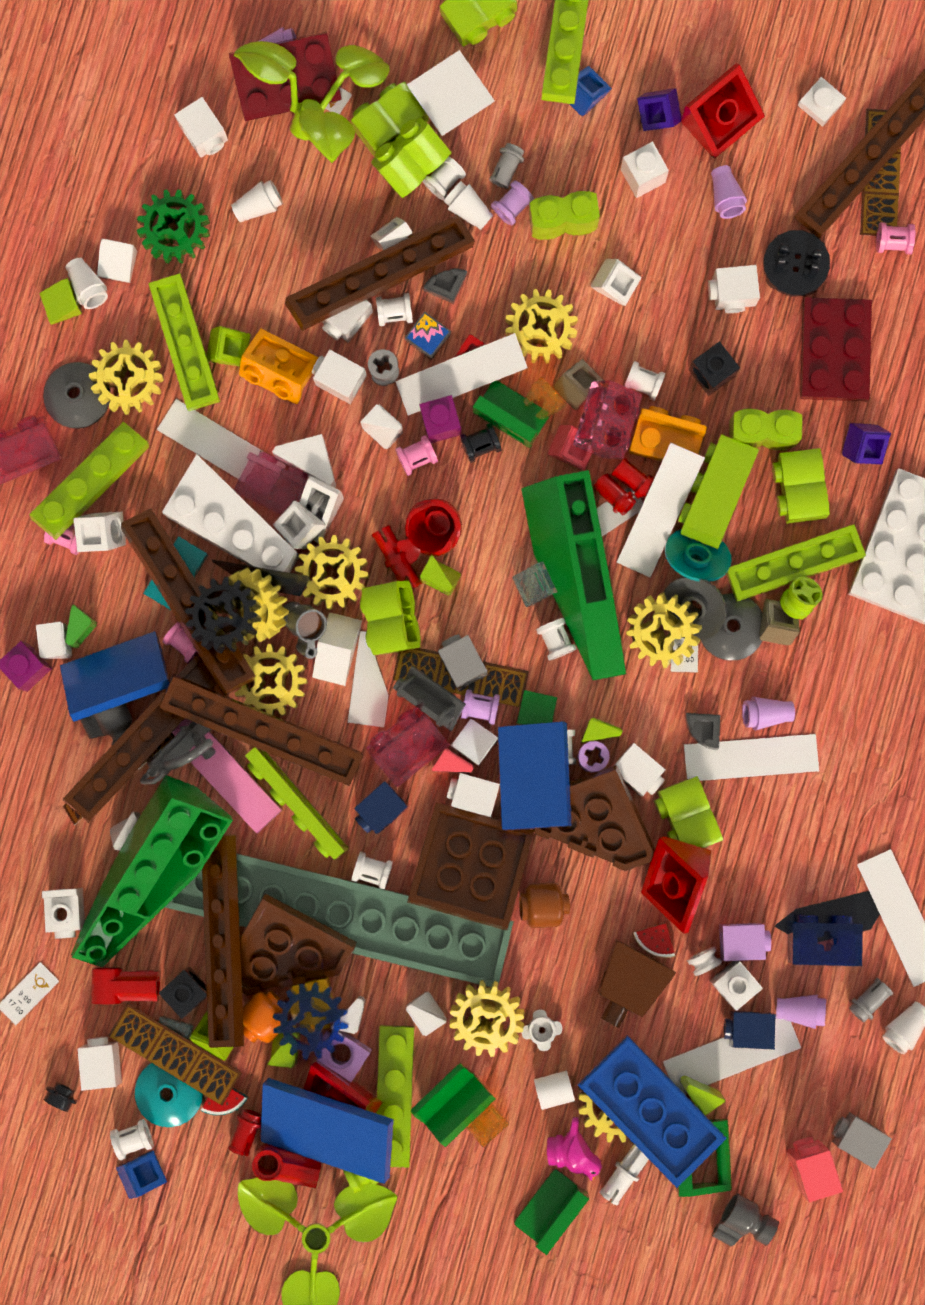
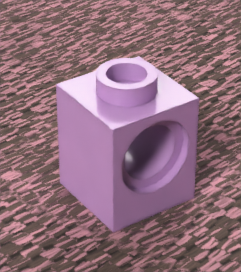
(744, 941)
(349, 1068)

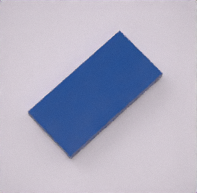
(652, 1111)
(326, 1130)

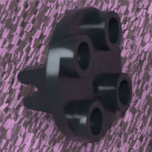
(781, 260)

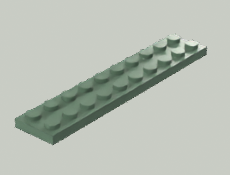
(371, 916)

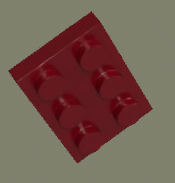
(313, 73)
(836, 349)

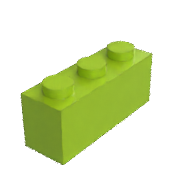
(717, 490)

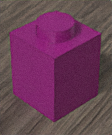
(440, 419)
(24, 666)

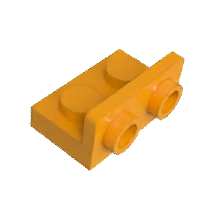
(277, 366)
(657, 430)

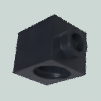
(714, 368)
(185, 992)

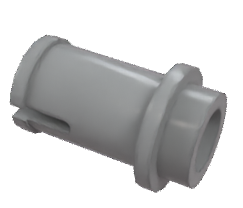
(507, 165)
(870, 1000)

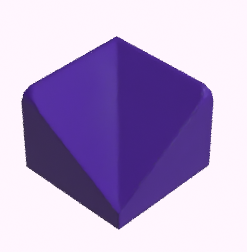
(659, 109)
(866, 443)

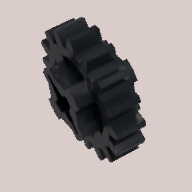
(226, 600)

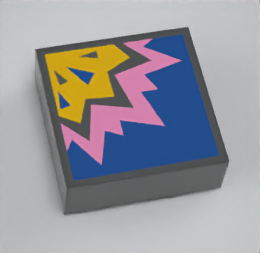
(428, 335)

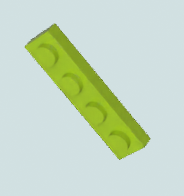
(564, 51)
(184, 342)
(89, 480)
(795, 561)
(305, 815)
(395, 1087)

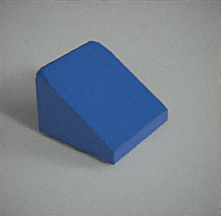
(589, 90)
(141, 1175)

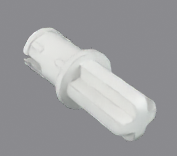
(624, 1175)

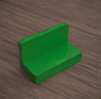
(509, 413)
(453, 1104)
(551, 1210)

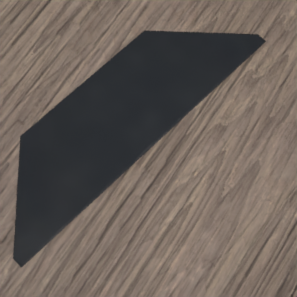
(289, 582)
(859, 906)

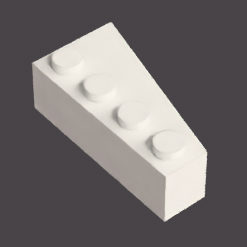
(221, 517)

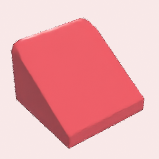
(563, 448)
(452, 763)

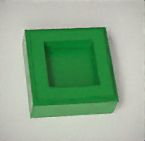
(536, 708)

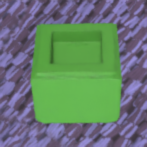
(79, 627)

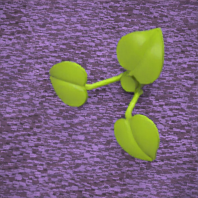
(328, 130)
(362, 1214)

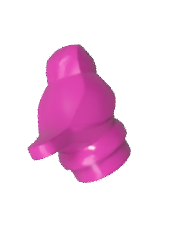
(573, 1152)

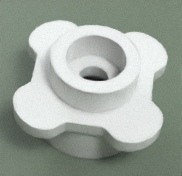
(544, 1039)

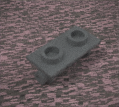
(430, 697)

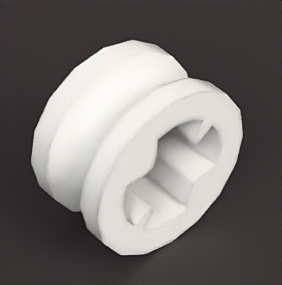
(704, 961)

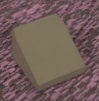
(575, 384)
(777, 625)

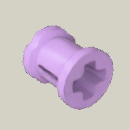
(512, 203)
(480, 706)
(603, 754)

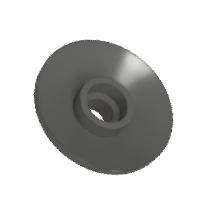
(77, 411)
(713, 610)
(745, 641)

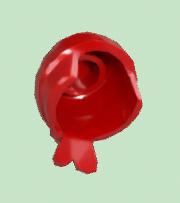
(430, 529)

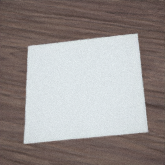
(450, 93)

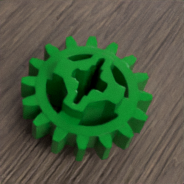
(163, 234)

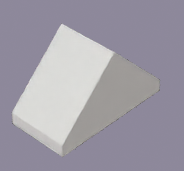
(309, 456)
(321, 501)
(336, 649)

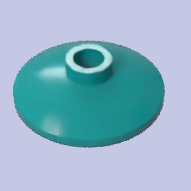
(697, 559)
(164, 1112)

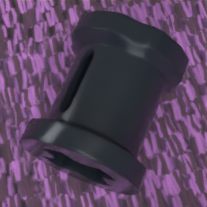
(480, 443)

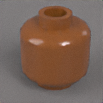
(543, 905)

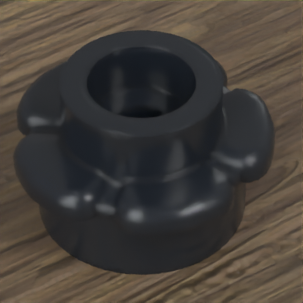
(60, 1097)

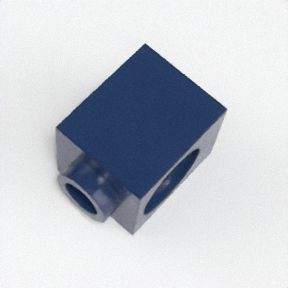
(379, 809)
(750, 1030)

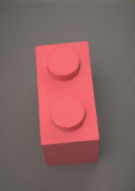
(813, 1169)

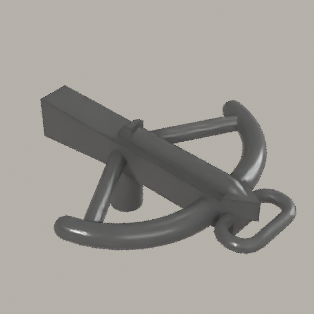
(178, 752)

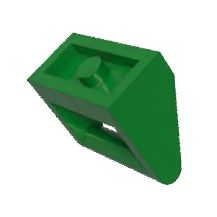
(724, 1183)

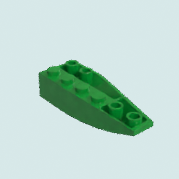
(571, 545)
(152, 867)

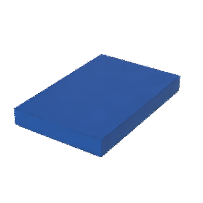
(114, 676)
(534, 776)

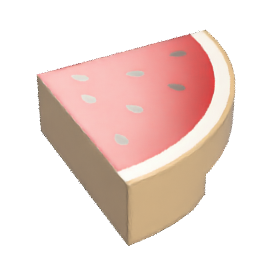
(655, 941)

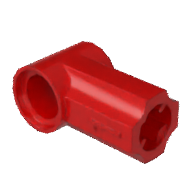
(114, 985)
(290, 1168)

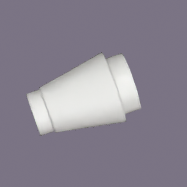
(257, 202)
(468, 205)
(87, 286)
(906, 1028)

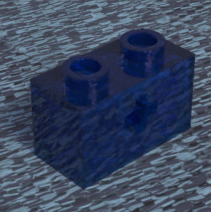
(843, 951)

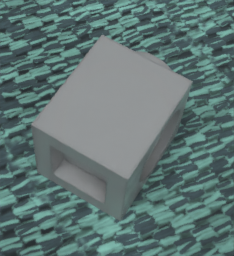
(462, 661)
(860, 1139)

